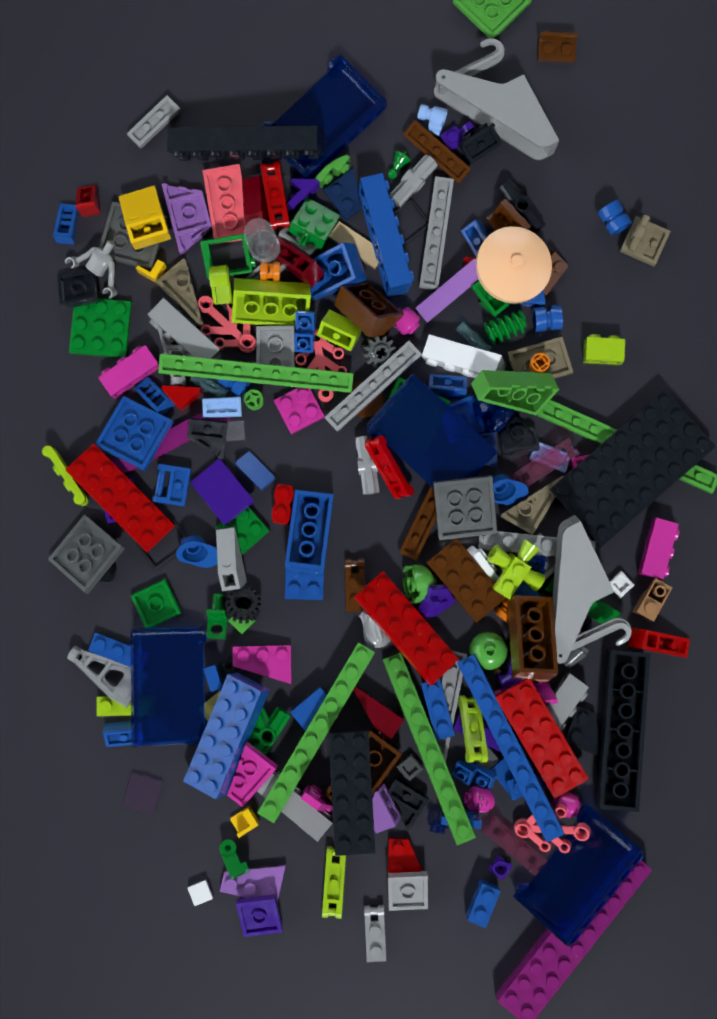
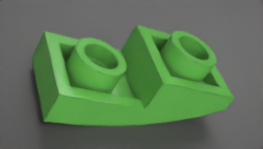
(336, 167)

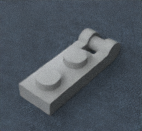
(375, 934)

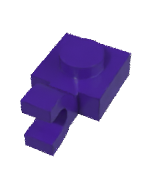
(453, 136)

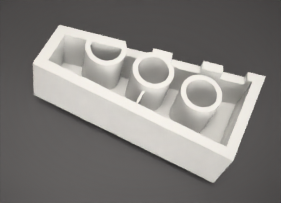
(460, 357)

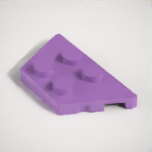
(187, 215)

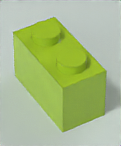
(339, 330)
(604, 350)

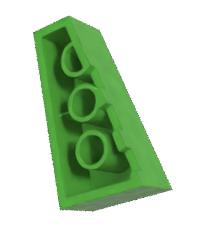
(515, 390)

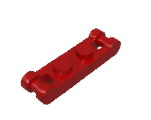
(275, 195)
(388, 467)

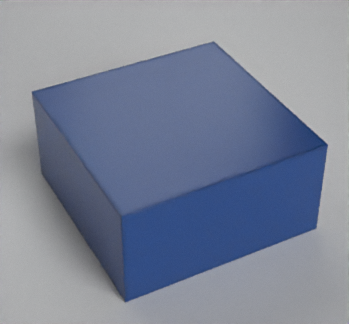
(214, 677)

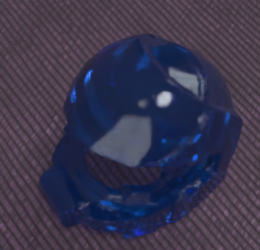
(493, 416)

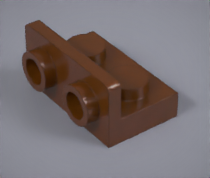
(557, 47)

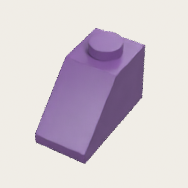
(384, 810)

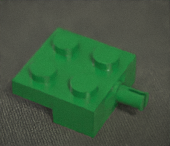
(313, 223)

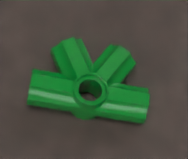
(273, 724)

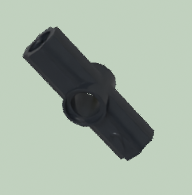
(514, 196)

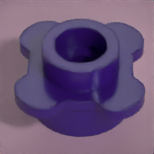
(501, 873)

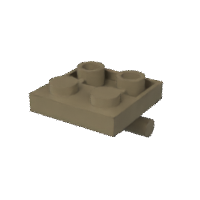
(645, 240)

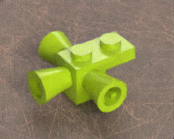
(515, 569)

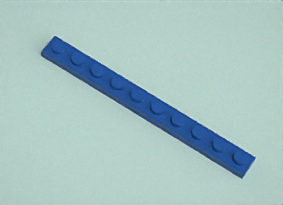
(511, 748)

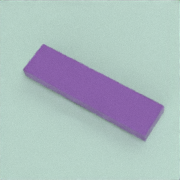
(448, 292)

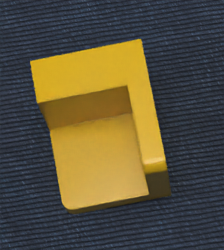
(156, 272)
(245, 821)

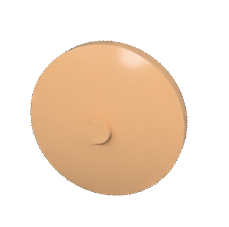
(513, 264)

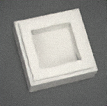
(621, 584)
(200, 892)

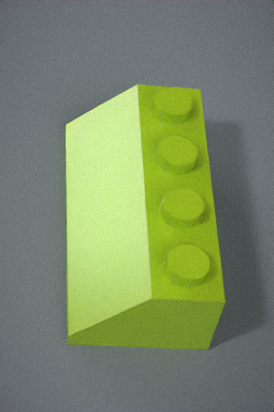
(268, 301)

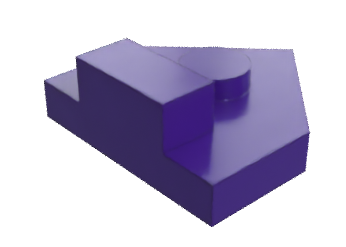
(436, 601)

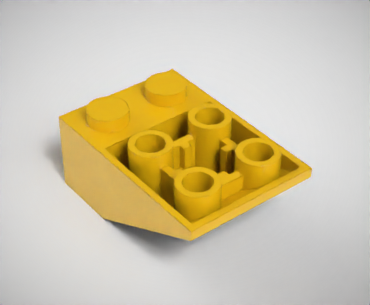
(144, 217)

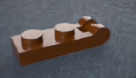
(354, 583)

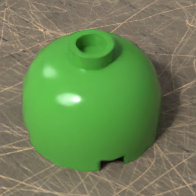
(417, 582)
(489, 650)

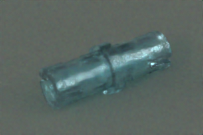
(472, 337)
(220, 392)

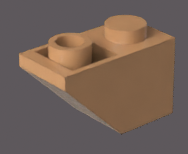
(652, 600)

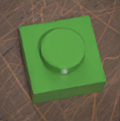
(241, 627)

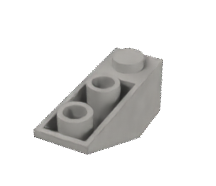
(229, 560)

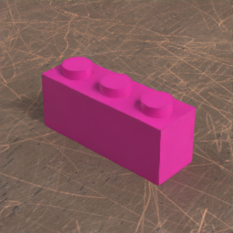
(129, 371)
(658, 549)

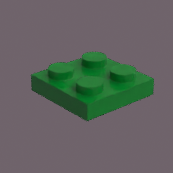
(248, 529)

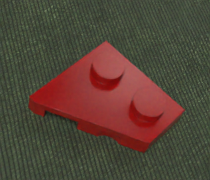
(401, 856)

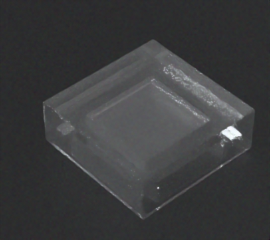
(235, 431)

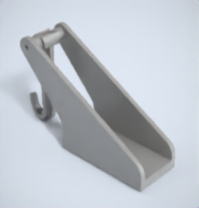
(507, 105)
(576, 585)

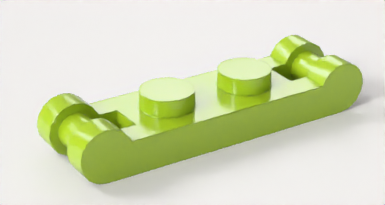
(70, 484)
(473, 730)
(333, 884)

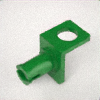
(217, 616)

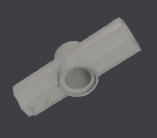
(413, 180)
(366, 467)

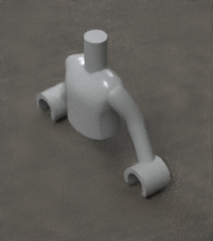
(98, 264)

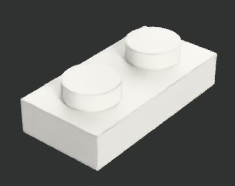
(480, 557)

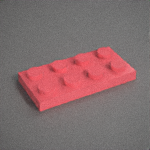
(225, 200)

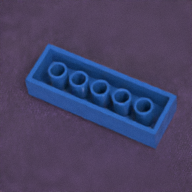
(384, 235)
(226, 735)

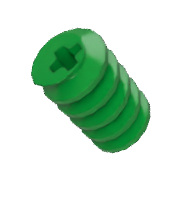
(505, 326)

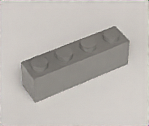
(181, 331)
(568, 694)
(301, 813)

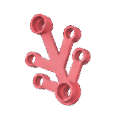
(228, 328)
(321, 361)
(532, 829)

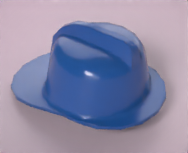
(508, 491)
(197, 552)

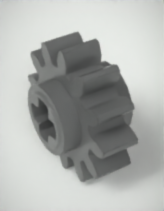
(378, 344)

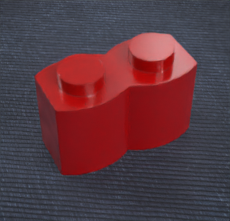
(282, 509)

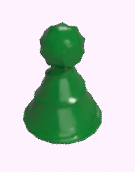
(400, 160)

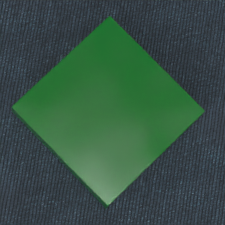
(156, 604)

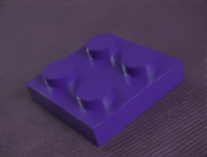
(259, 915)

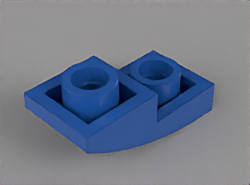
(305, 331)
(471, 772)

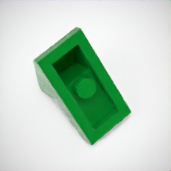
(487, 301)

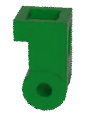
(229, 855)

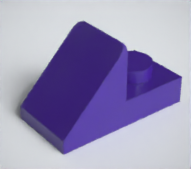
(305, 189)

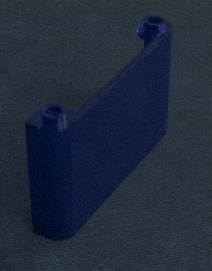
(340, 106)
(430, 434)
(167, 686)
(581, 882)

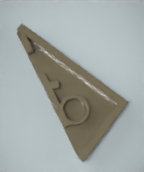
(179, 288)
(531, 511)

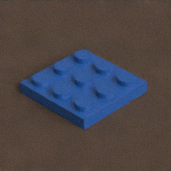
(134, 433)

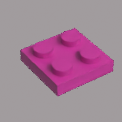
(299, 409)

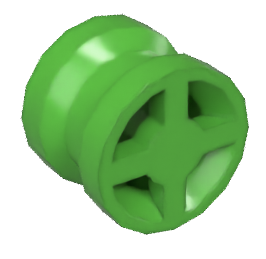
(252, 396)

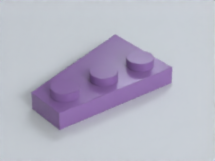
(255, 883)

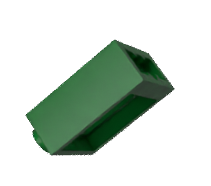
(208, 260)

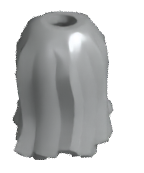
(372, 633)

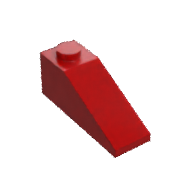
(659, 642)

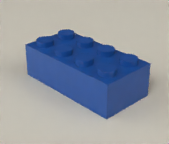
(309, 532)

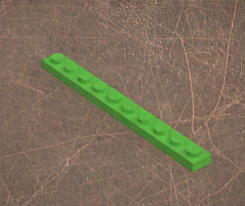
(255, 372)
(600, 432)
(316, 732)
(429, 749)

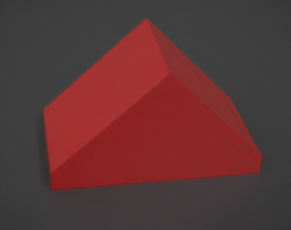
(87, 201)
(182, 396)

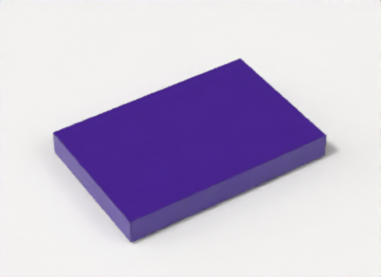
(222, 492)

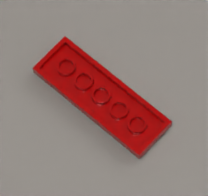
(120, 498)
(406, 628)
(541, 737)

